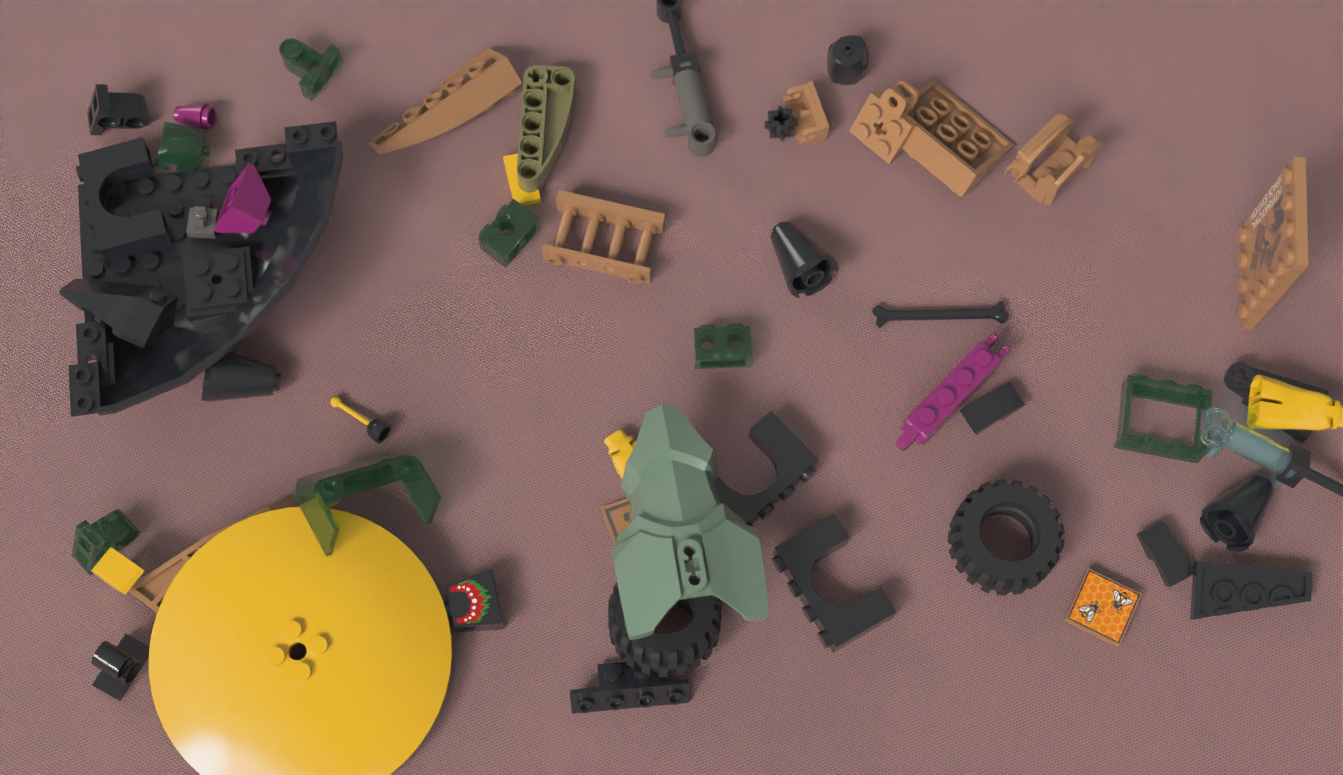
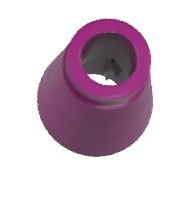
(197, 116)

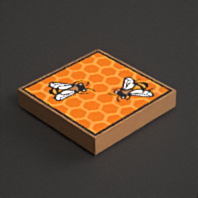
(1102, 607)

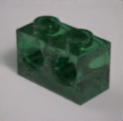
(722, 354)

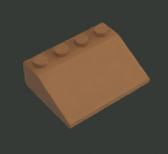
(953, 140)

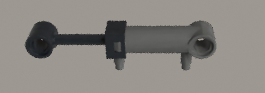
(685, 76)

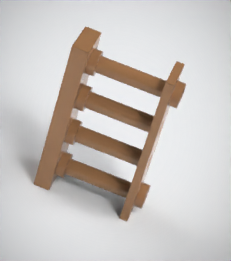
(598, 211)

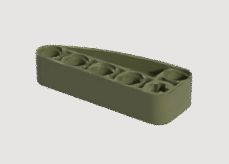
(550, 118)

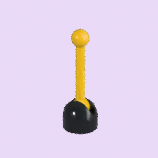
(376, 429)

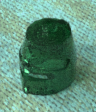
(181, 147)

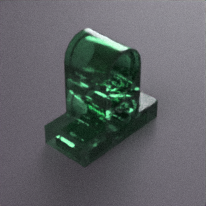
(307, 58)
(95, 539)

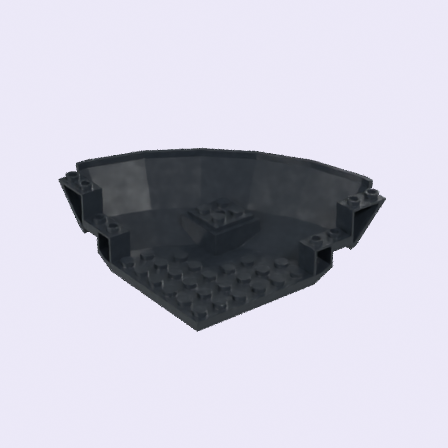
(209, 316)

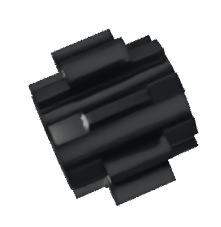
(778, 130)

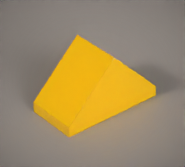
(117, 571)

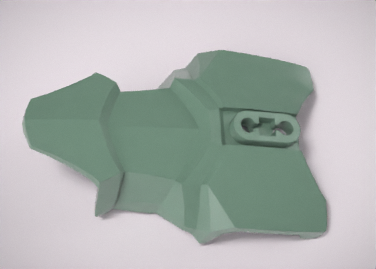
(674, 510)

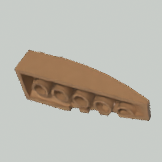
(462, 96)

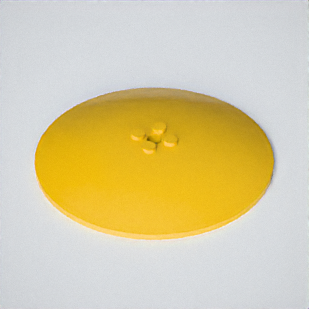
(370, 664)

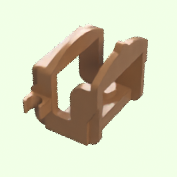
(1059, 167)

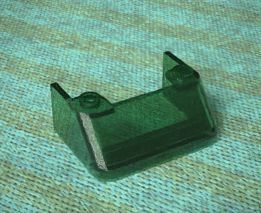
(328, 487)

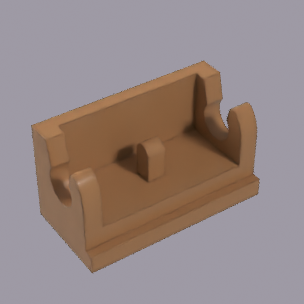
(810, 114)

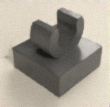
(202, 222)

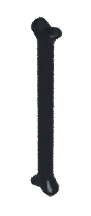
(884, 315)

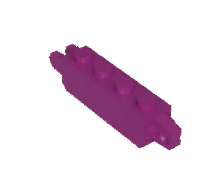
(951, 393)

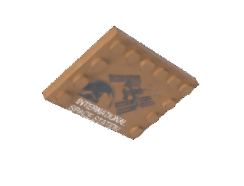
(1273, 244)

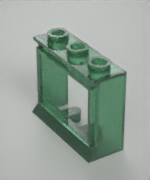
(1168, 392)

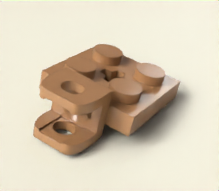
(893, 111)

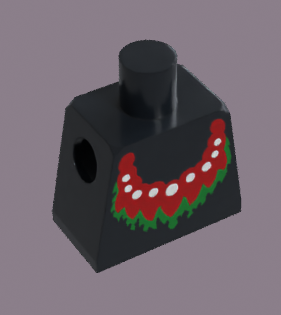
(474, 604)

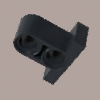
(115, 110)
(119, 665)

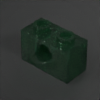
(506, 247)

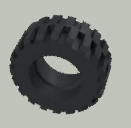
(1021, 505)
(669, 651)

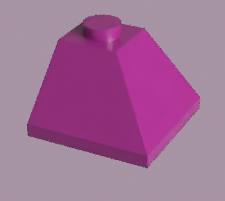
(245, 204)

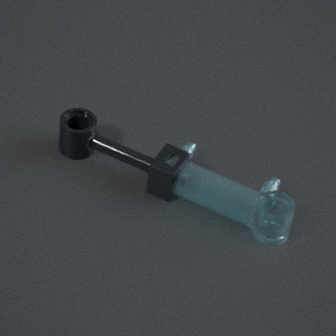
(1289, 463)

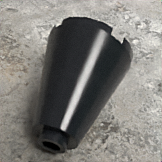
(802, 261)
(239, 378)
(1238, 513)

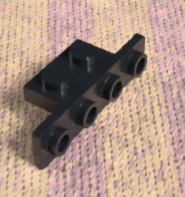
(628, 688)

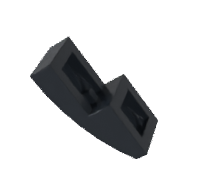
(992, 407)
(1166, 553)

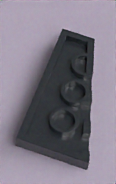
(1238, 588)

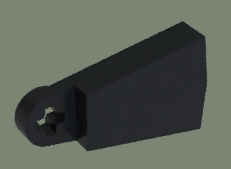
(1243, 390)

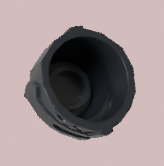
(847, 60)

